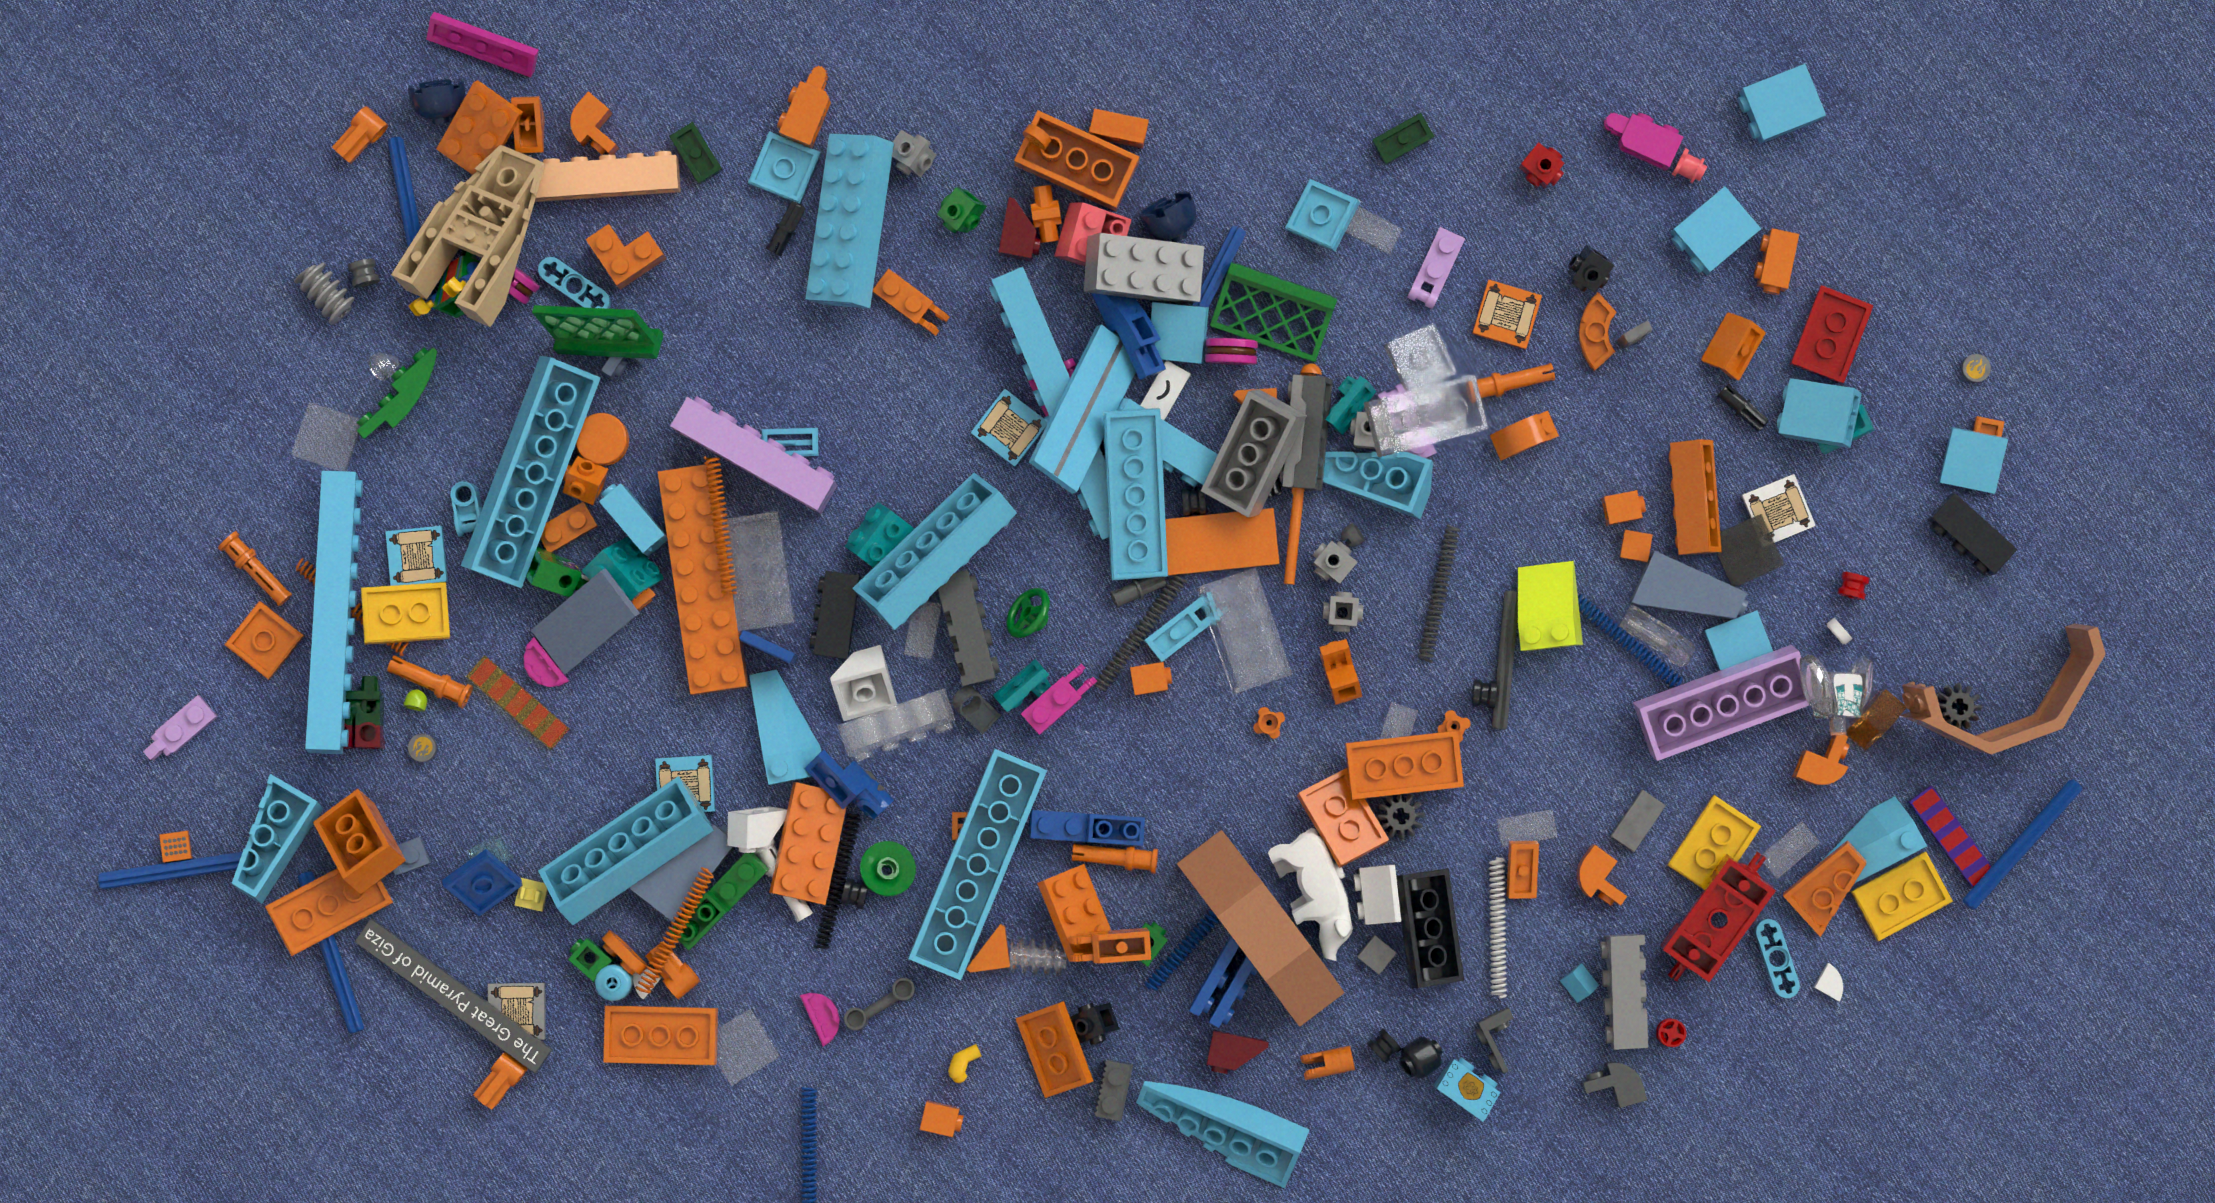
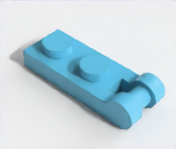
(1177, 631)

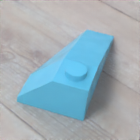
(1393, 480)

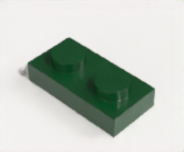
(1403, 138)
(696, 153)

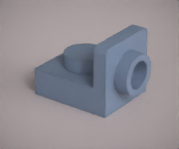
(617, 365)
(415, 856)

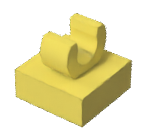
(531, 895)

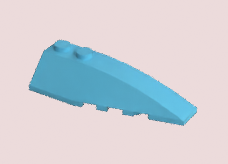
(1241, 1132)

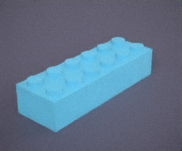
(849, 220)
(934, 550)
(625, 850)

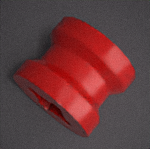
(1853, 585)
(1675, 1034)

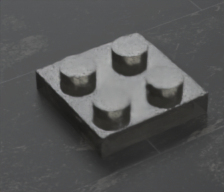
(1748, 551)

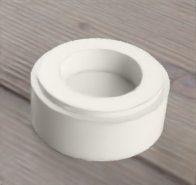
(1839, 631)

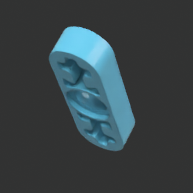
(561, 268)
(1777, 980)

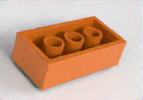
(1079, 162)

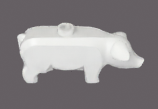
(1321, 886)

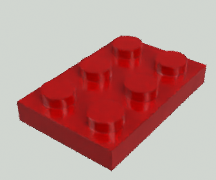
(1831, 334)

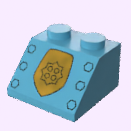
(1468, 1089)

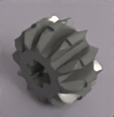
(1963, 699)
(1394, 823)

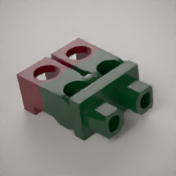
(366, 716)

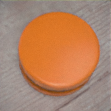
(603, 439)

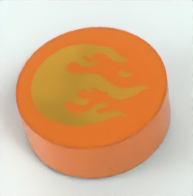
(1037, 136)

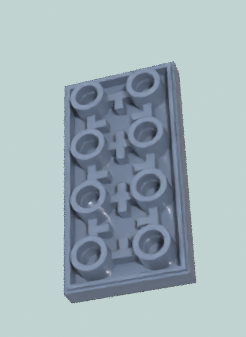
(585, 621)

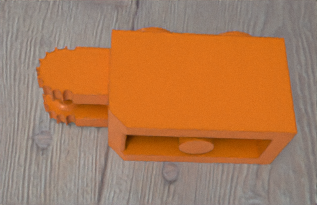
(806, 110)
(1114, 946)

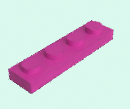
(482, 44)

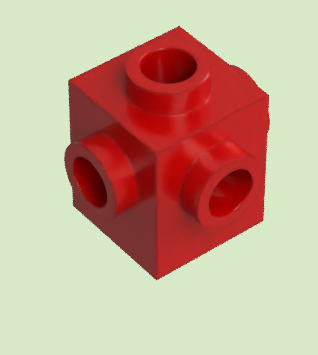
(1542, 156)

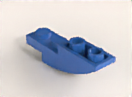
(1135, 331)
(1086, 827)

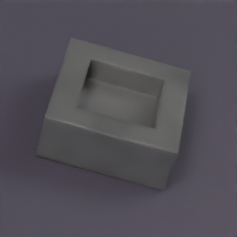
(1376, 954)

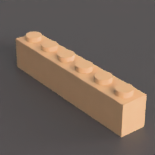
(609, 177)

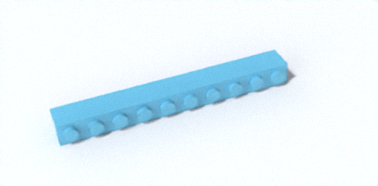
(1050, 376)
(333, 612)

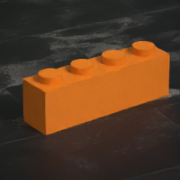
(1695, 497)

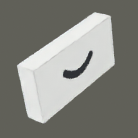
(1166, 389)

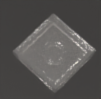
(1420, 358)
(326, 437)
(743, 1047)

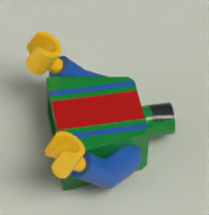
(450, 287)

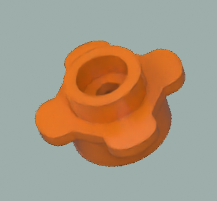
(1264, 716)
(1451, 718)

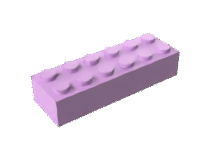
(754, 455)
(1722, 703)

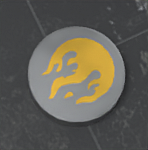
(1975, 368)
(422, 747)

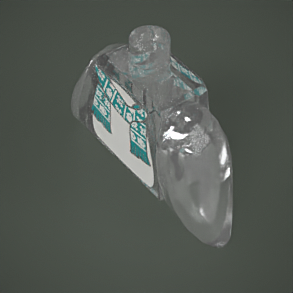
(1836, 694)

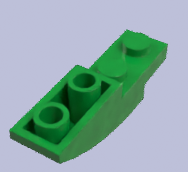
(408, 386)
(722, 898)

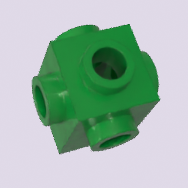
(961, 211)

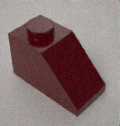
(1018, 234)
(1232, 1050)

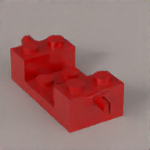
(1739, 894)

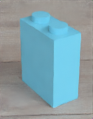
(1781, 104)
(1714, 231)
(1819, 412)
(633, 518)

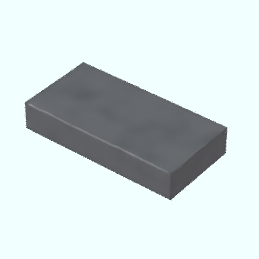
(1634, 335)
(1638, 820)

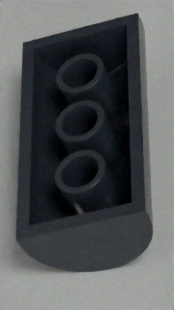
(1429, 928)

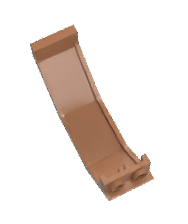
(2050, 716)
(1260, 927)

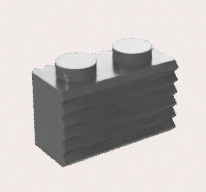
(1113, 1090)

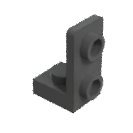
(1498, 1022)

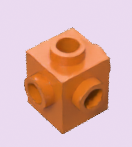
(584, 480)

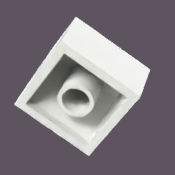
(1378, 894)

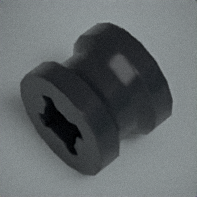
(1193, 502)
(1484, 693)
(854, 893)
(1384, 1046)

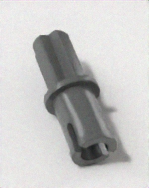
(1136, 590)

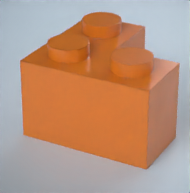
(625, 262)

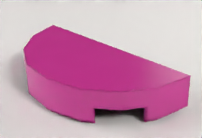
(541, 666)
(823, 1015)

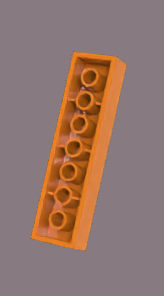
(705, 614)

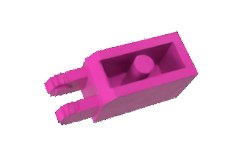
(1645, 139)
(1056, 701)

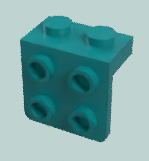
(878, 534)
(627, 567)

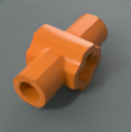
(1046, 213)

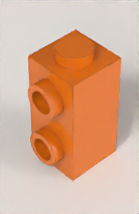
(1777, 261)

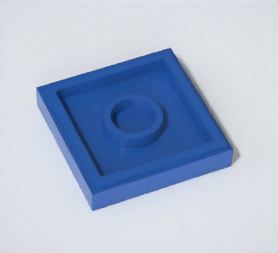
(768, 647)
(482, 882)

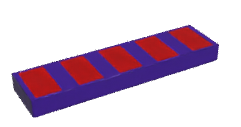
(1950, 835)

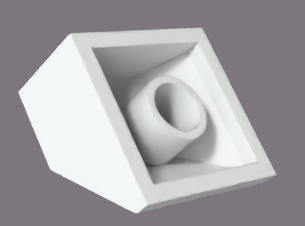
(863, 684)

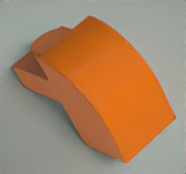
(587, 120)
(1524, 435)
(1340, 671)
(1823, 770)
(1592, 873)

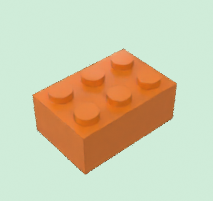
(359, 841)

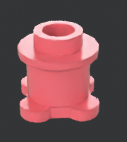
(1690, 167)

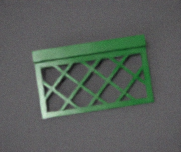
(1281, 288)
(599, 332)

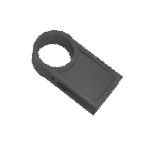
(978, 711)

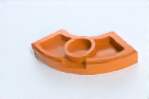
(1594, 331)

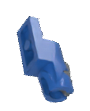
(849, 785)

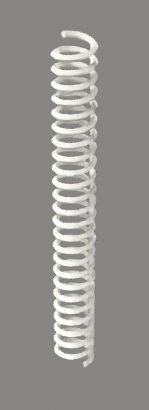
(1498, 909)

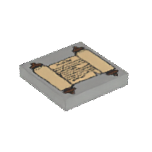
(522, 1003)

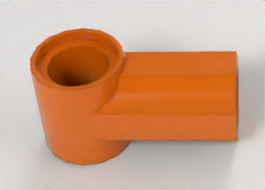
(364, 129)
(677, 975)
(504, 1074)

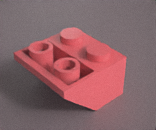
(1082, 222)

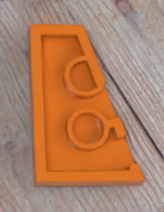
(1825, 886)

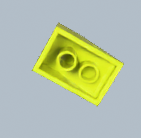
(1548, 607)

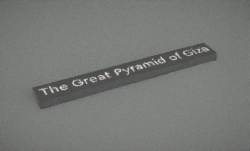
(453, 995)

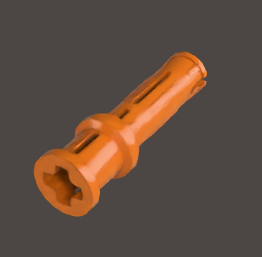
(1497, 383)
(246, 559)
(441, 685)
(1129, 858)

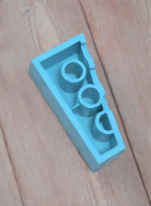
(1180, 451)

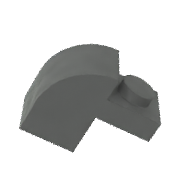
(1624, 1082)

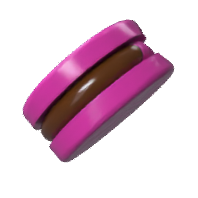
(522, 286)
(1231, 351)

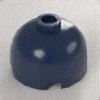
(437, 99)
(1170, 217)

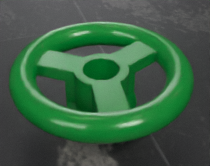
(1031, 616)

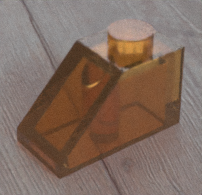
(1875, 719)

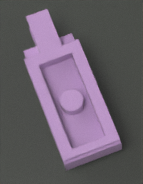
(181, 728)

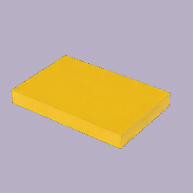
(405, 613)
(1714, 834)
(1901, 896)

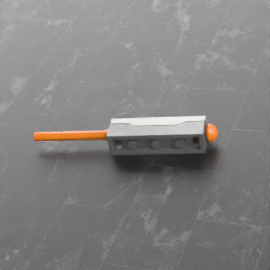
(1306, 460)

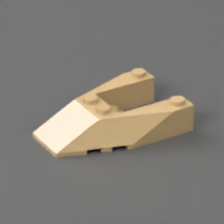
(484, 218)

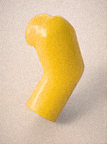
(959, 1063)

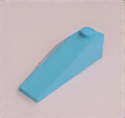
(782, 729)
(1884, 837)

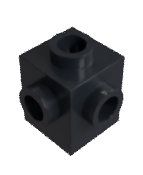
(1589, 269)
(1094, 1023)

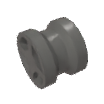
(363, 273)

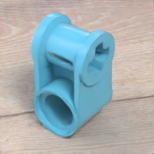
(467, 510)

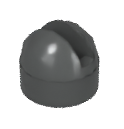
(1353, 535)

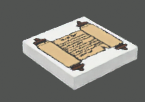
(1781, 507)

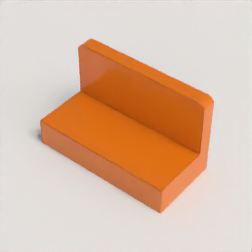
(1119, 128)
(1733, 345)

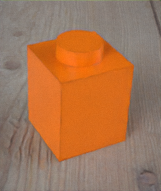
(1623, 507)
(1150, 678)
(941, 1119)

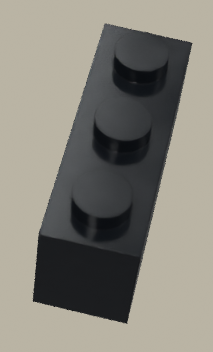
(1971, 535)
(835, 615)

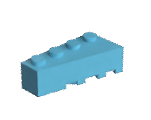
(275, 836)

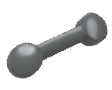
(858, 1019)

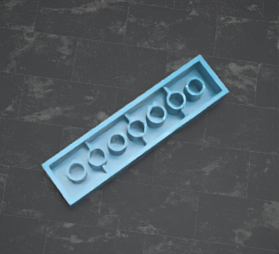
(530, 471)
(977, 864)

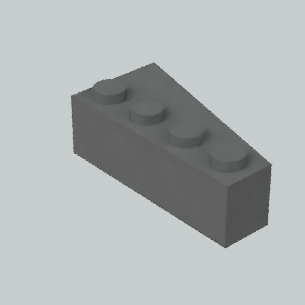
(967, 630)

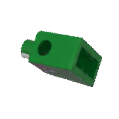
(555, 573)

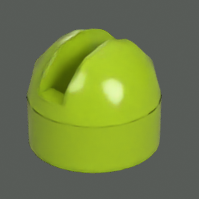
(416, 700)

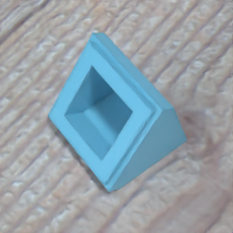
(1579, 983)

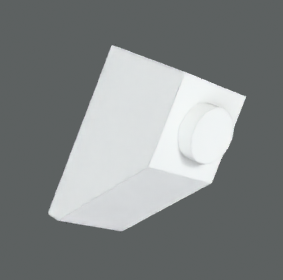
(754, 827)

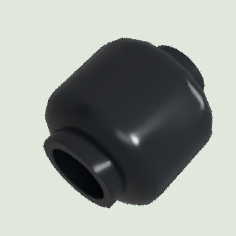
(1421, 1057)

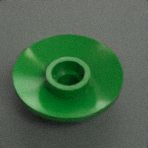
(894, 857)

